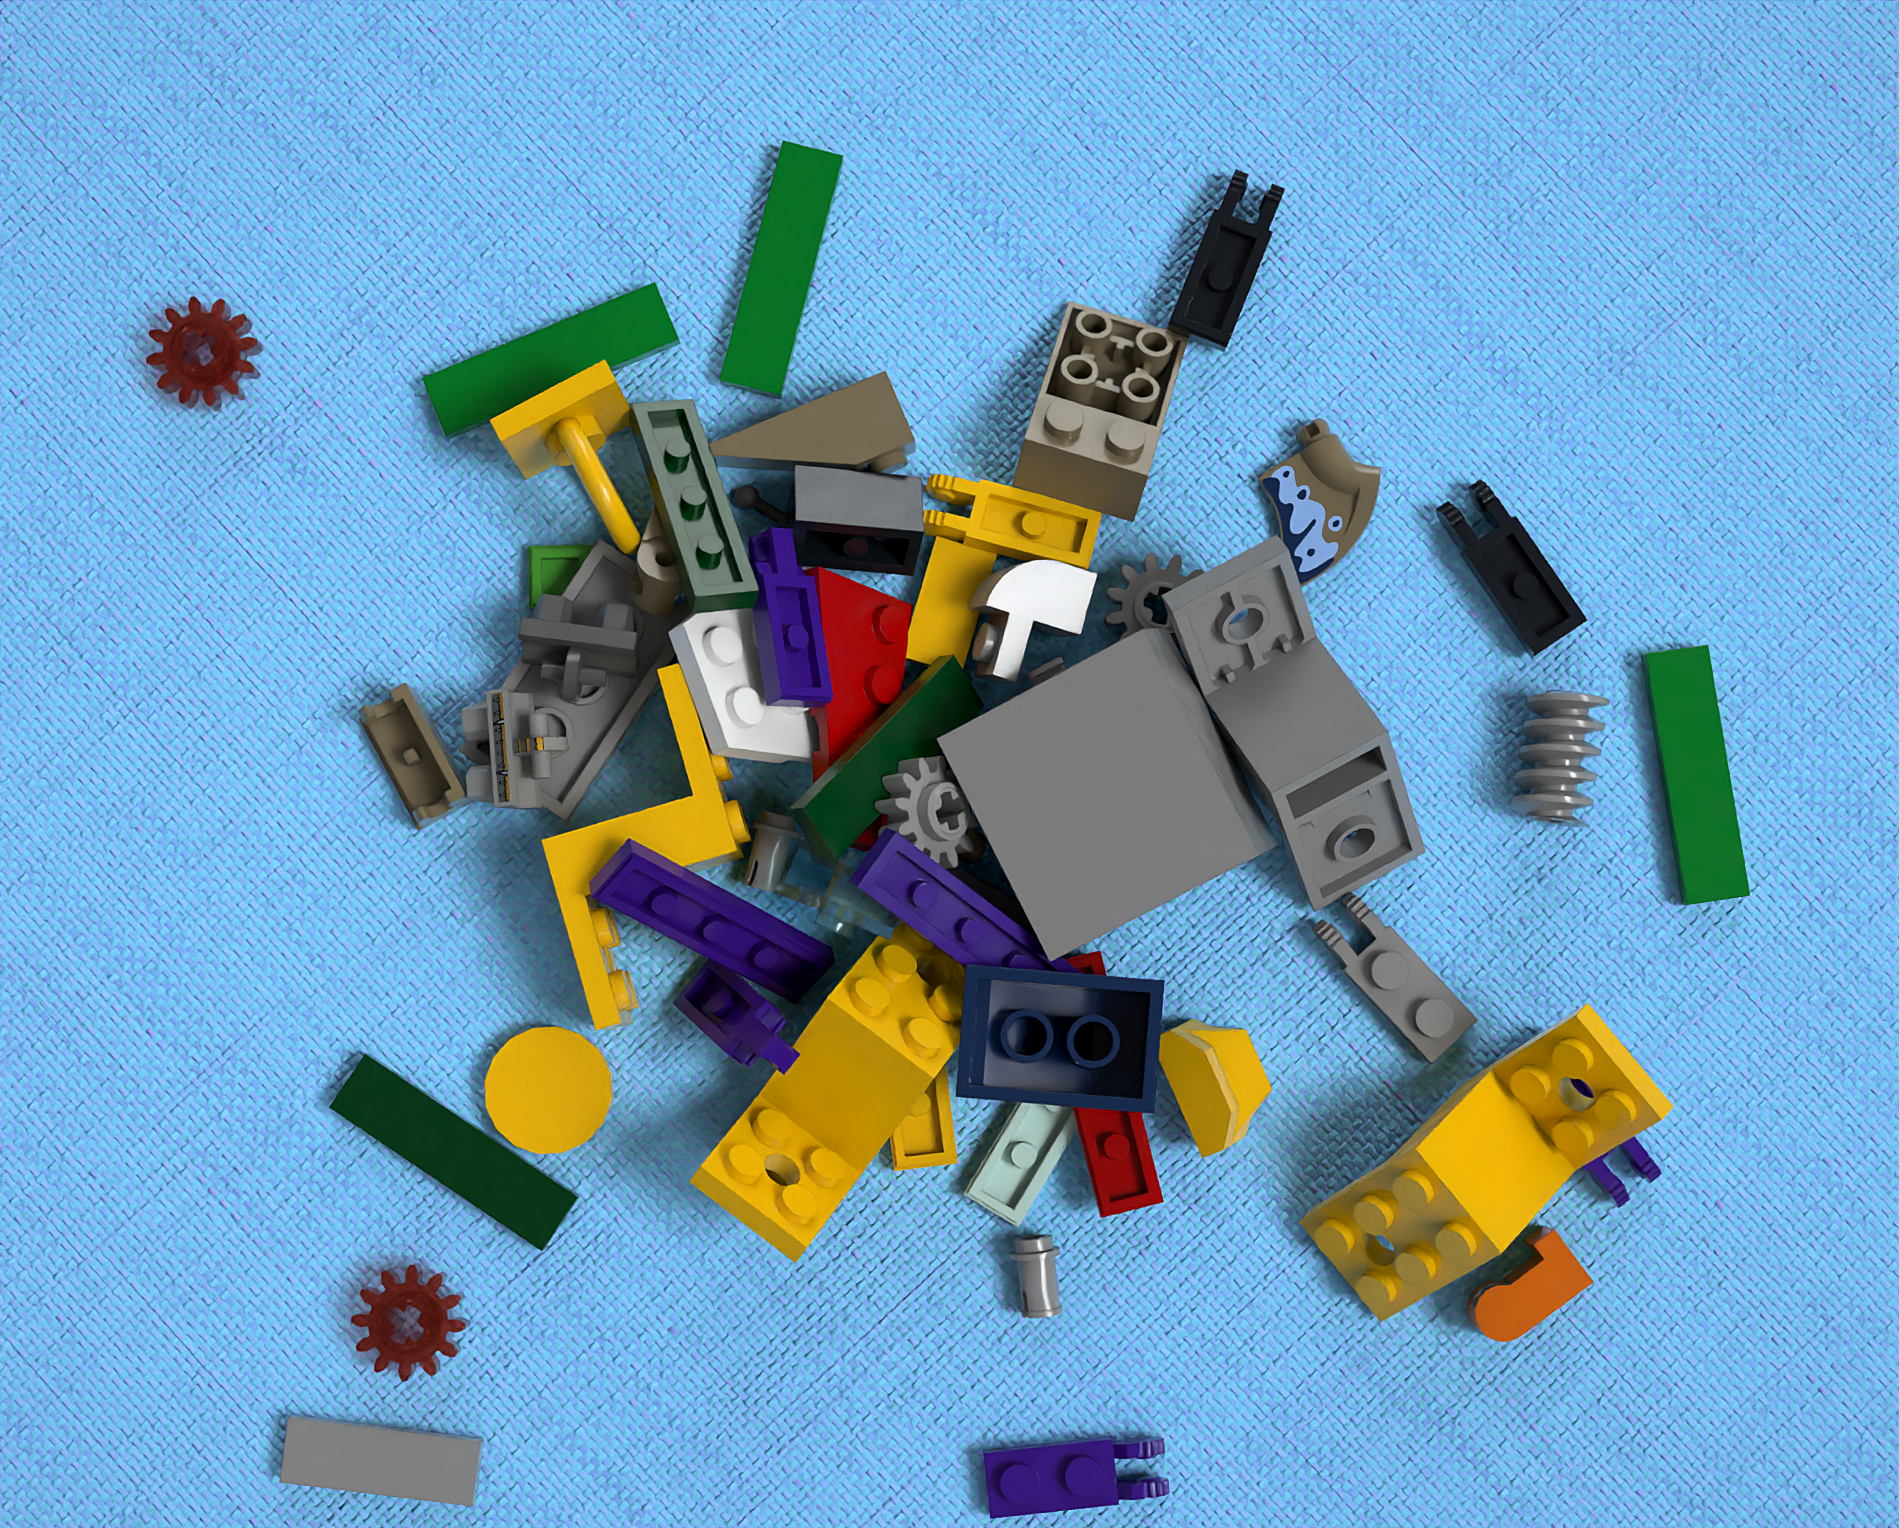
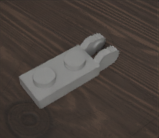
(1398, 983)

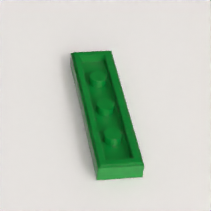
(781, 269)
(512, 373)
(1695, 775)

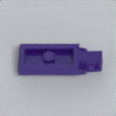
(788, 625)
(736, 1017)

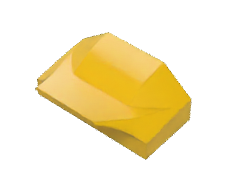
(1214, 1081)

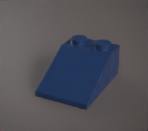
(1060, 1039)

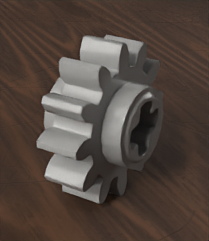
(1143, 587)
(928, 809)

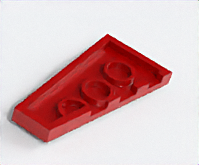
(866, 665)

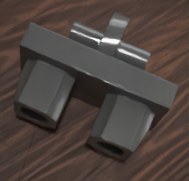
(579, 652)

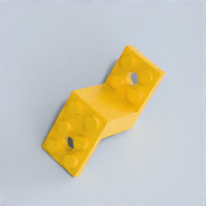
(690, 831)
(844, 1096)
(1485, 1163)

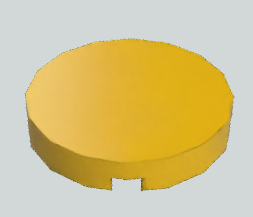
(548, 1090)

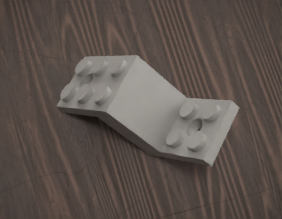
(1295, 723)

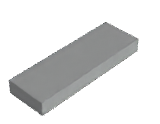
(381, 1460)

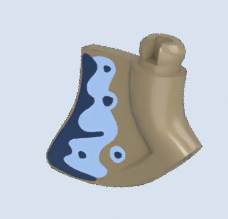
(1321, 500)

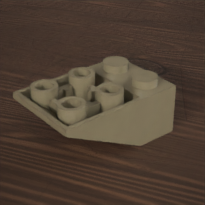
(1100, 411)

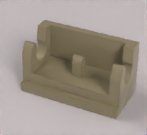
(415, 756)

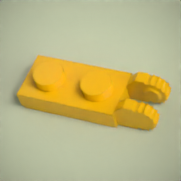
(1012, 521)

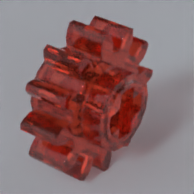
(184, 363)
(386, 1324)

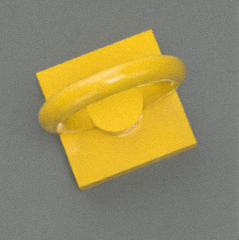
(567, 429)

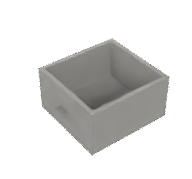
(1106, 790)

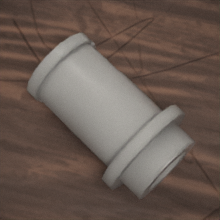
(770, 850)
(1037, 1275)

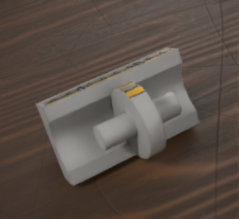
(517, 750)

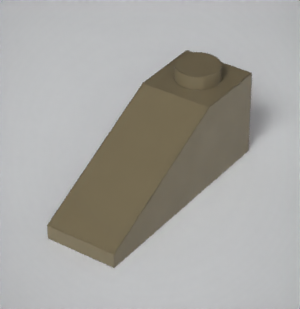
(843, 430)

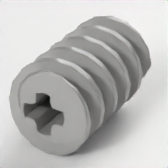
(1557, 756)

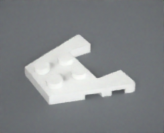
(727, 688)

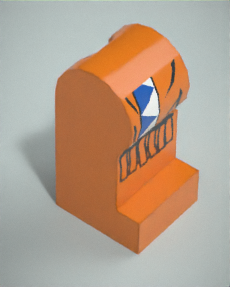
(1530, 1292)

